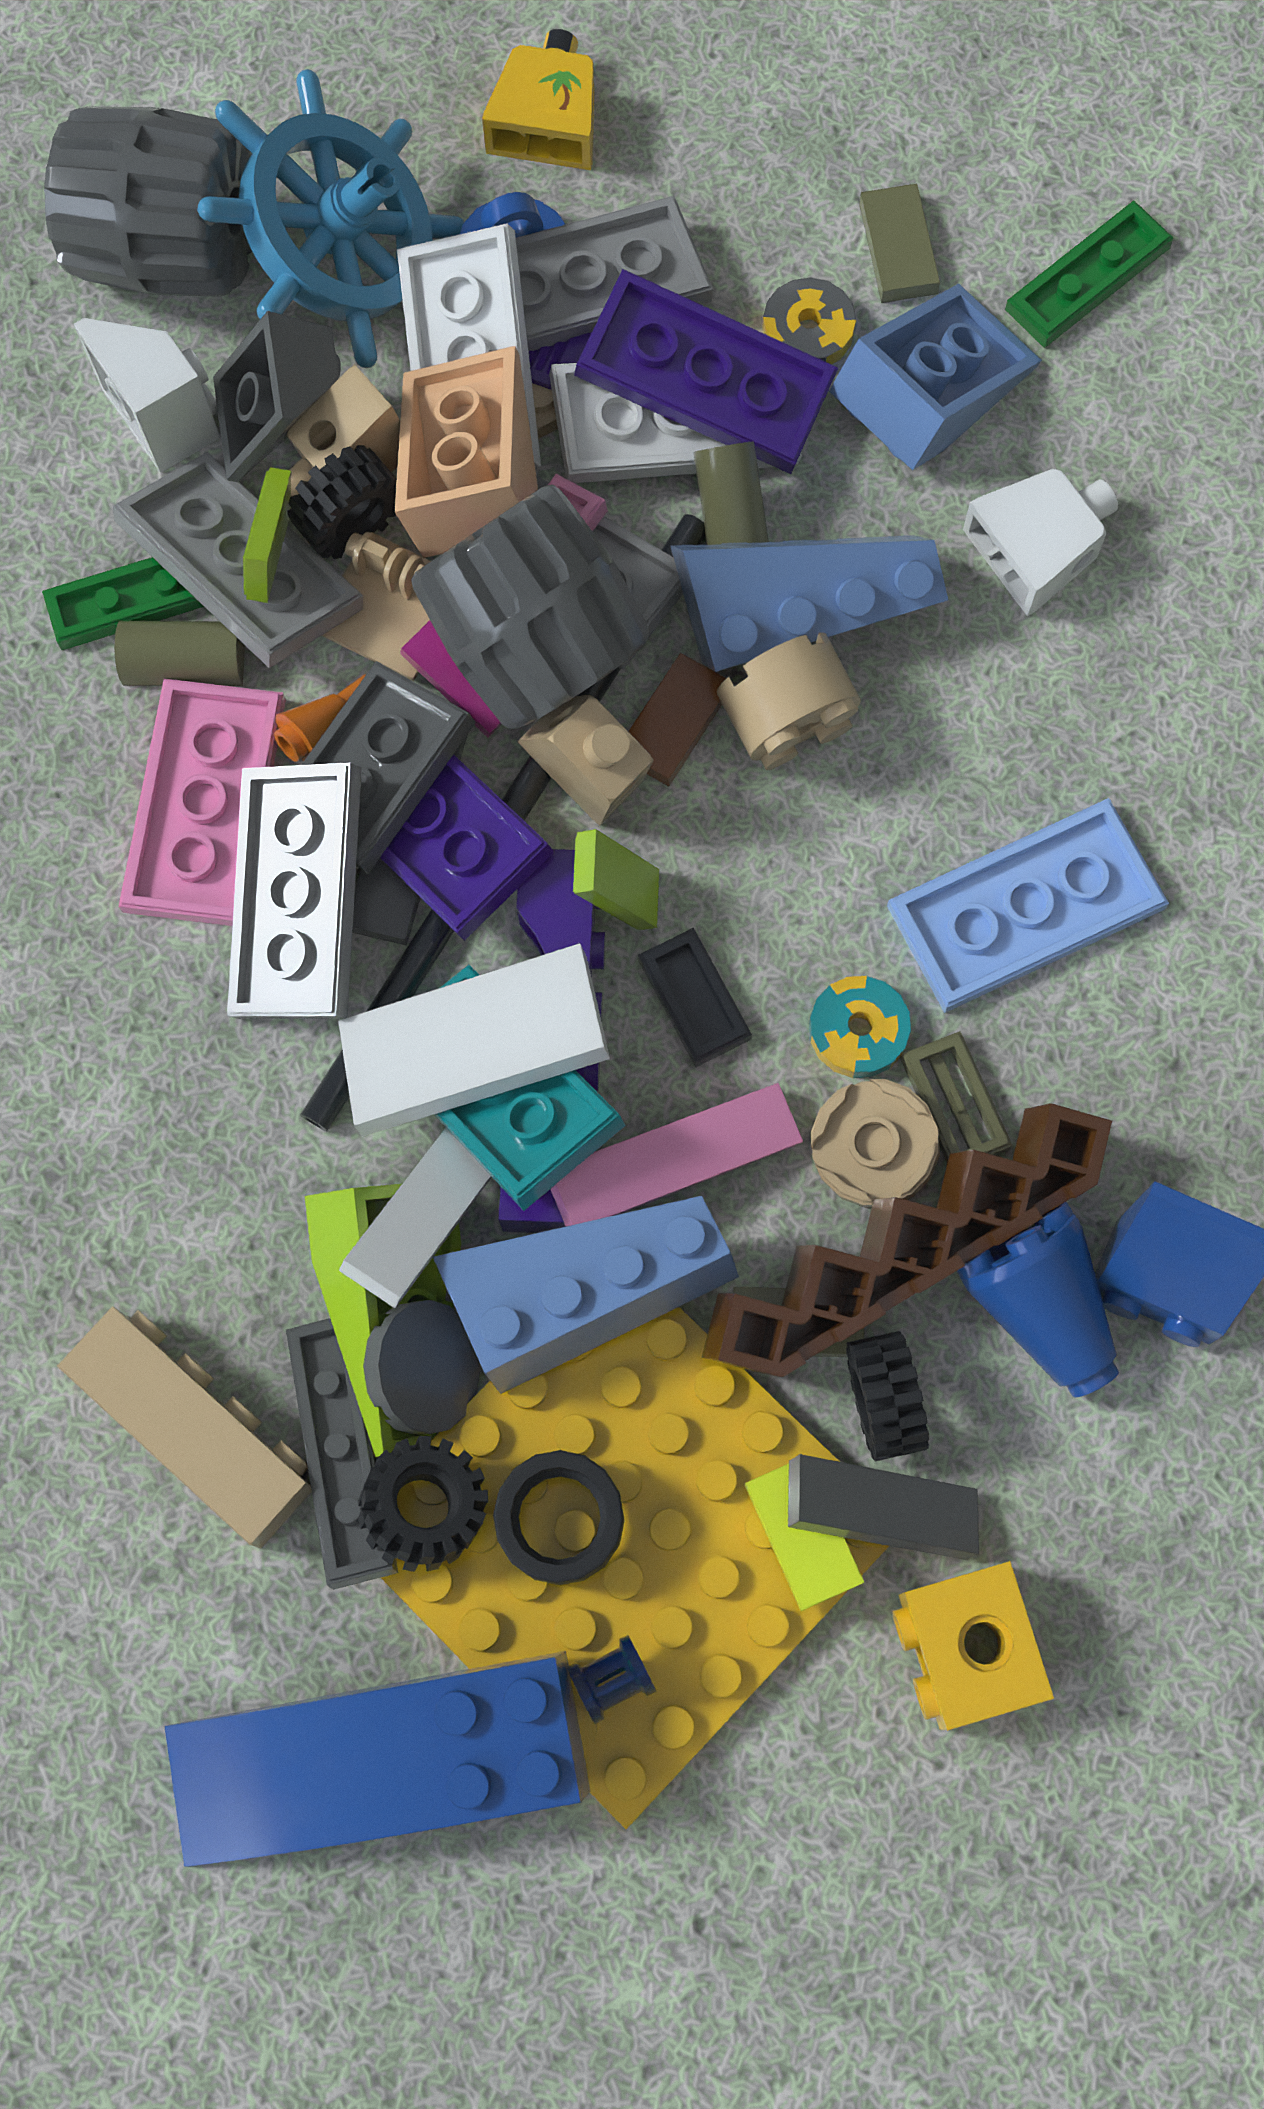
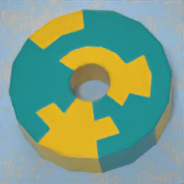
(864, 999)

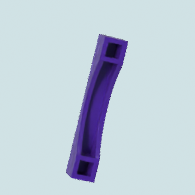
(553, 921)

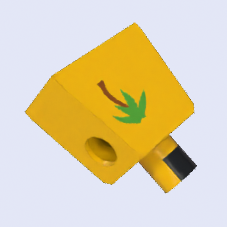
(544, 105)

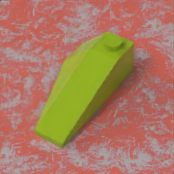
(334, 1227)

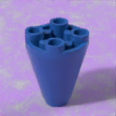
(1049, 1300)

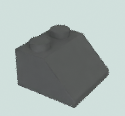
(270, 385)

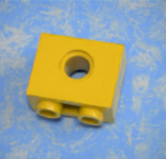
(952, 1683)

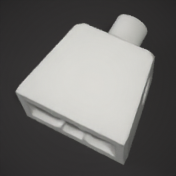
(1040, 533)

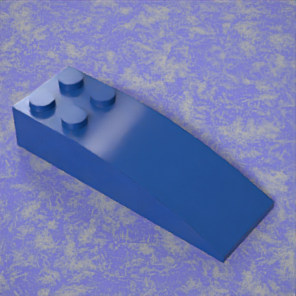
(378, 1761)

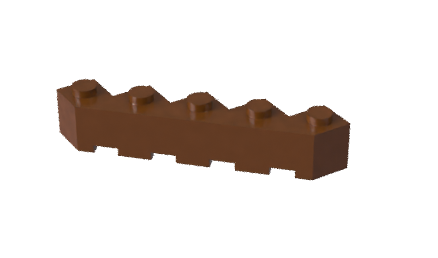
(912, 1244)

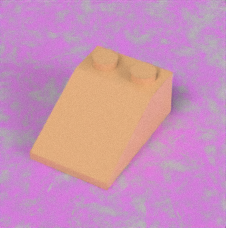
(462, 448)

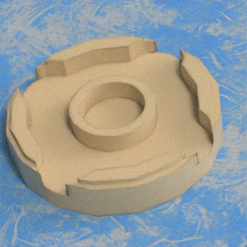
(875, 1142)

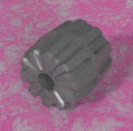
(128, 197)
(531, 608)

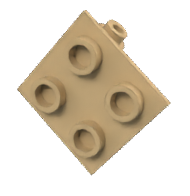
(390, 605)

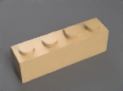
(187, 1427)

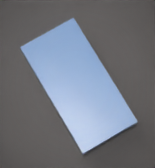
(1027, 905)

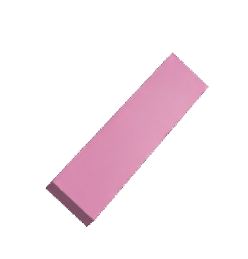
(677, 1156)

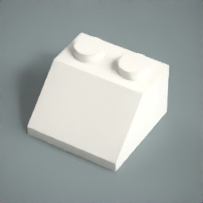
(152, 388)

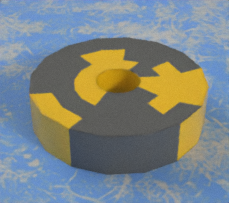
(814, 301)

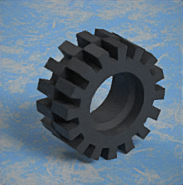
(343, 499)
(887, 1396)
(414, 1543)

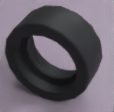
(509, 1505)

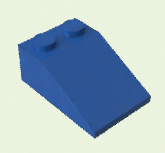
(1180, 1265)

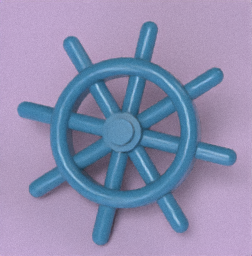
(335, 212)

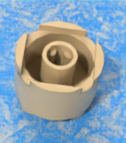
(790, 698)

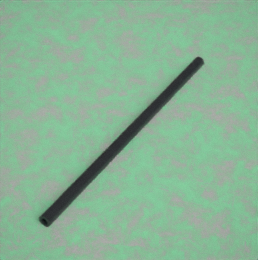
(434, 932)

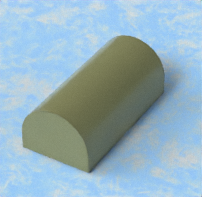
(731, 494)
(178, 651)

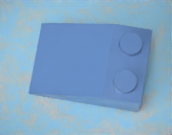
(931, 374)

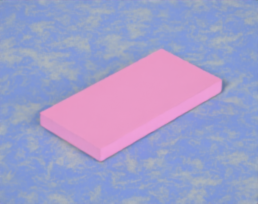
(191, 796)

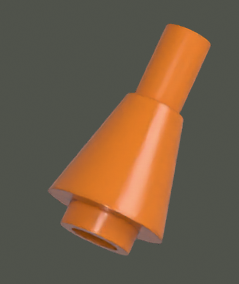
(304, 725)

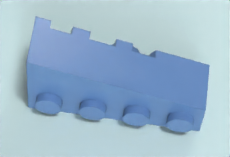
(770, 592)
(581, 1285)

